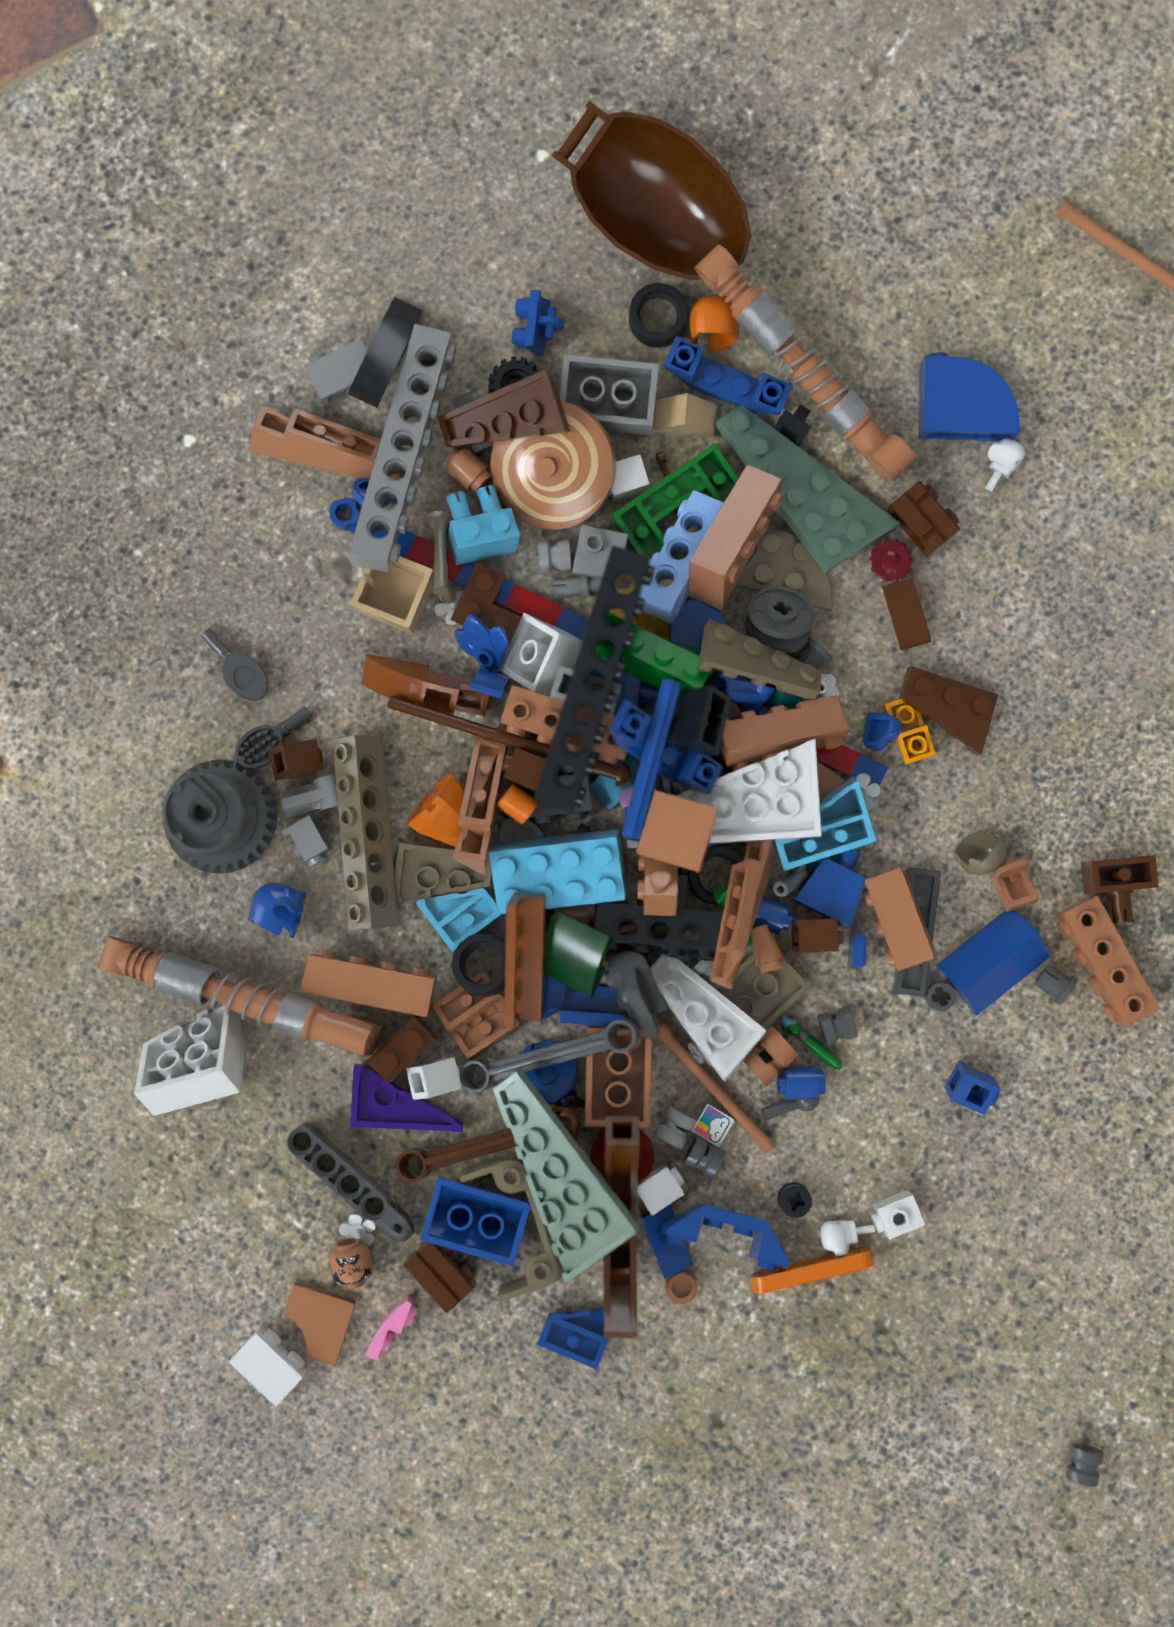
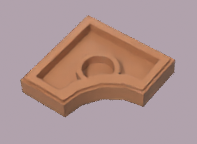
(322, 1320)

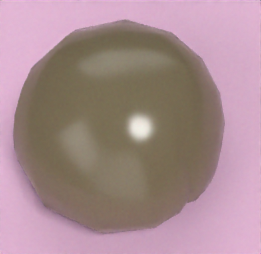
(981, 852)

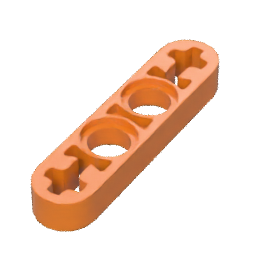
(811, 1270)

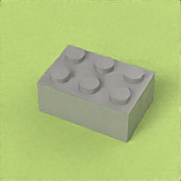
(613, 391)

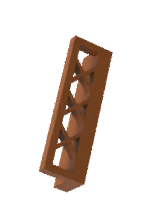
(524, 958)

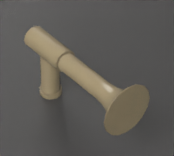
(439, 522)

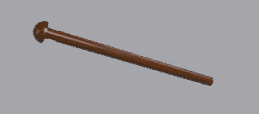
(620, 774)

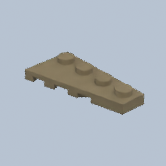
(746, 656)

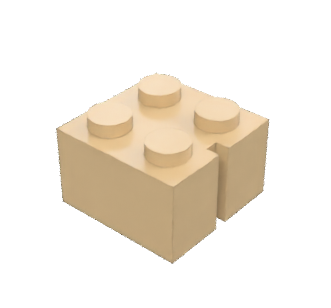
(395, 596)

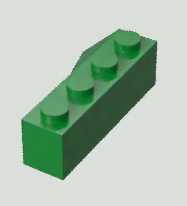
(658, 659)

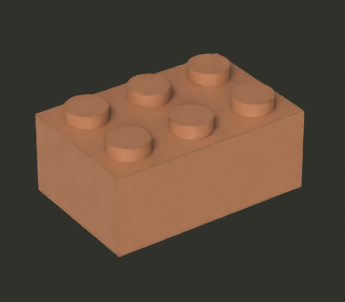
(618, 1081)

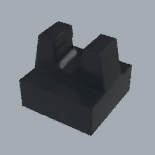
(794, 425)

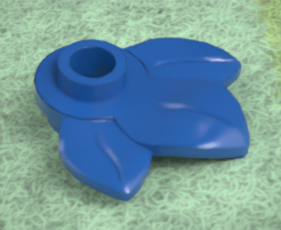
(482, 643)

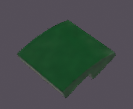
(575, 952)

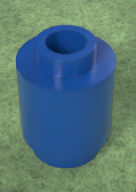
(774, 914)
(801, 1082)

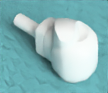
(1005, 458)
(839, 1235)

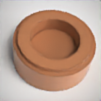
(681, 1287)

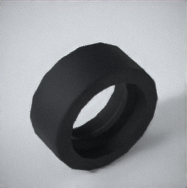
(659, 291)
(693, 876)
(459, 959)

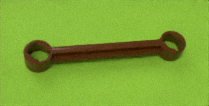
(469, 1149)

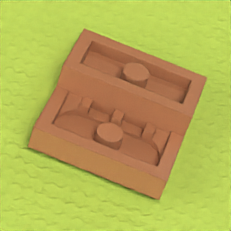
(472, 1019)

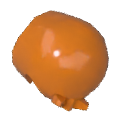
(714, 316)

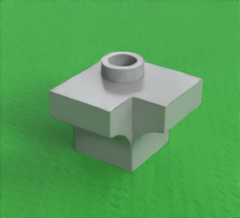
(594, 550)

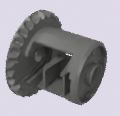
(219, 816)

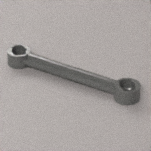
(550, 1055)

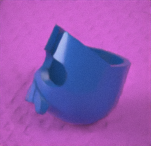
(277, 907)

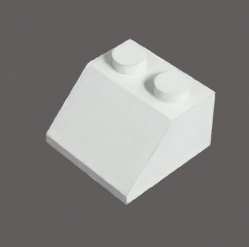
(538, 652)

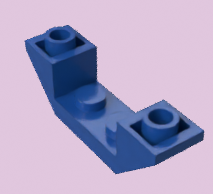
(723, 382)
(689, 769)
(764, 1243)

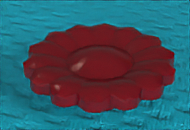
(891, 560)

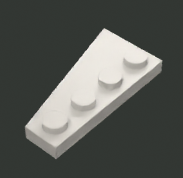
(708, 1017)

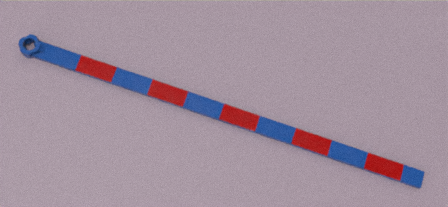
(524, 601)

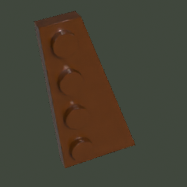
(511, 413)

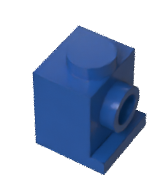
(961, 1088)

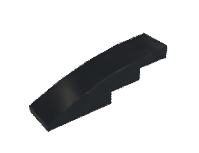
(385, 352)

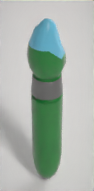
(795, 1029)

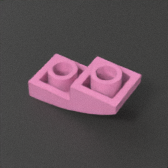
(399, 1316)

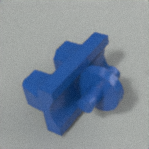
(540, 323)

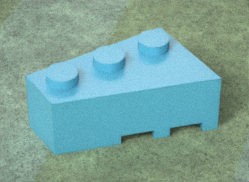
(843, 828)

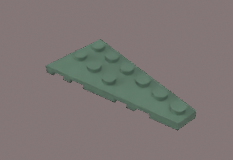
(817, 504)
(568, 1190)

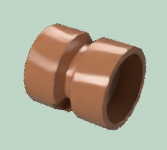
(777, 1048)

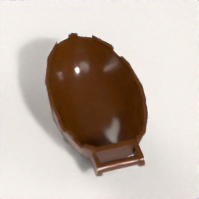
(655, 192)

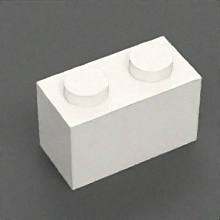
(269, 1365)

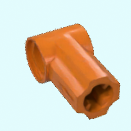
(517, 803)

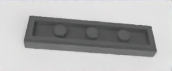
(926, 888)

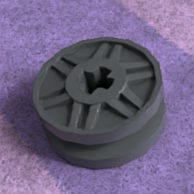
(780, 618)

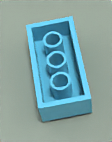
(563, 867)

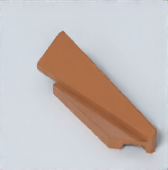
(315, 443)
(479, 803)
(741, 907)

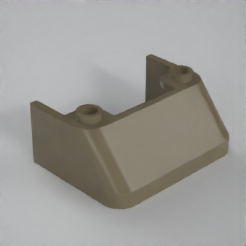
(541, 1268)

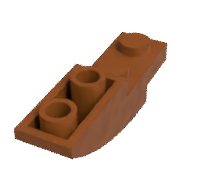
(418, 685)

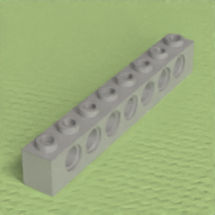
(424, 346)

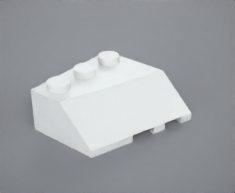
(192, 1063)

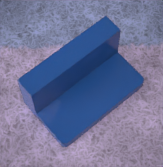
(588, 1010)

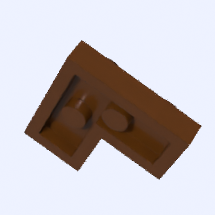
(479, 599)

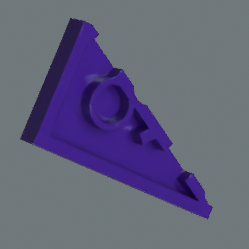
(392, 1107)

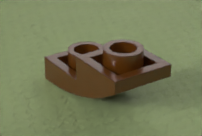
(906, 614)

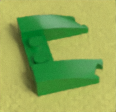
(638, 518)

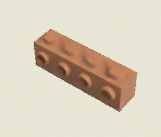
(540, 714)
(1107, 961)
(369, 984)

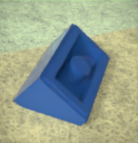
(670, 1257)

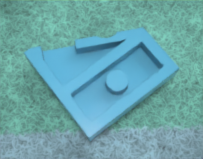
(459, 914)

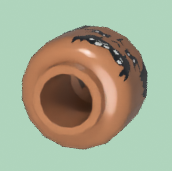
(351, 1262)

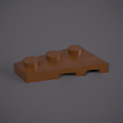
(953, 705)

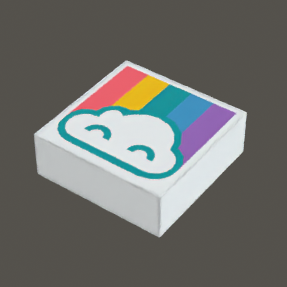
(713, 1124)

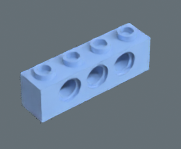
(667, 601)

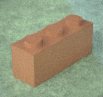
(899, 920)

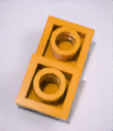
(914, 740)

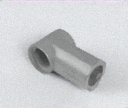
(311, 797)

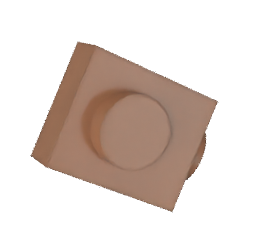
(1014, 884)

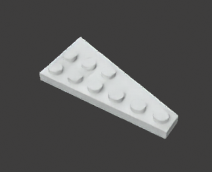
(765, 799)

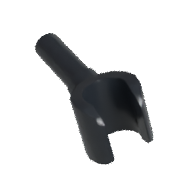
(573, 1100)

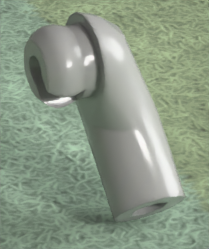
(791, 881)

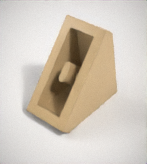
(684, 415)

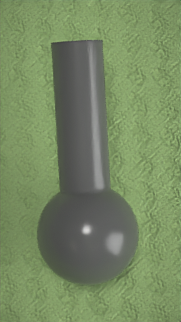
(787, 1106)

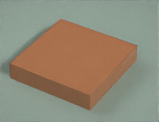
(677, 831)

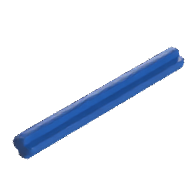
(651, 759)

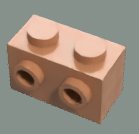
(658, 887)

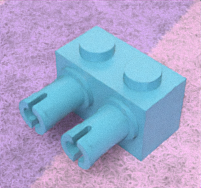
(483, 534)

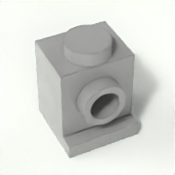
(308, 840)

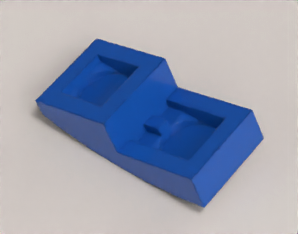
(490, 682)

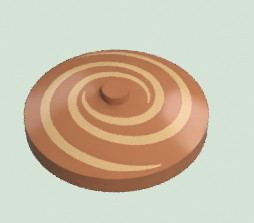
(559, 476)

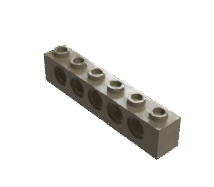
(365, 832)

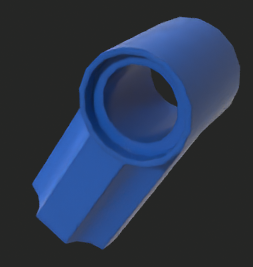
(743, 691)

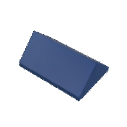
(994, 960)
(475, 1221)

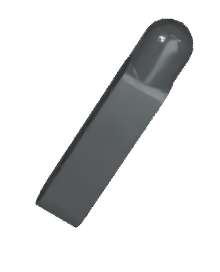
(334, 1178)

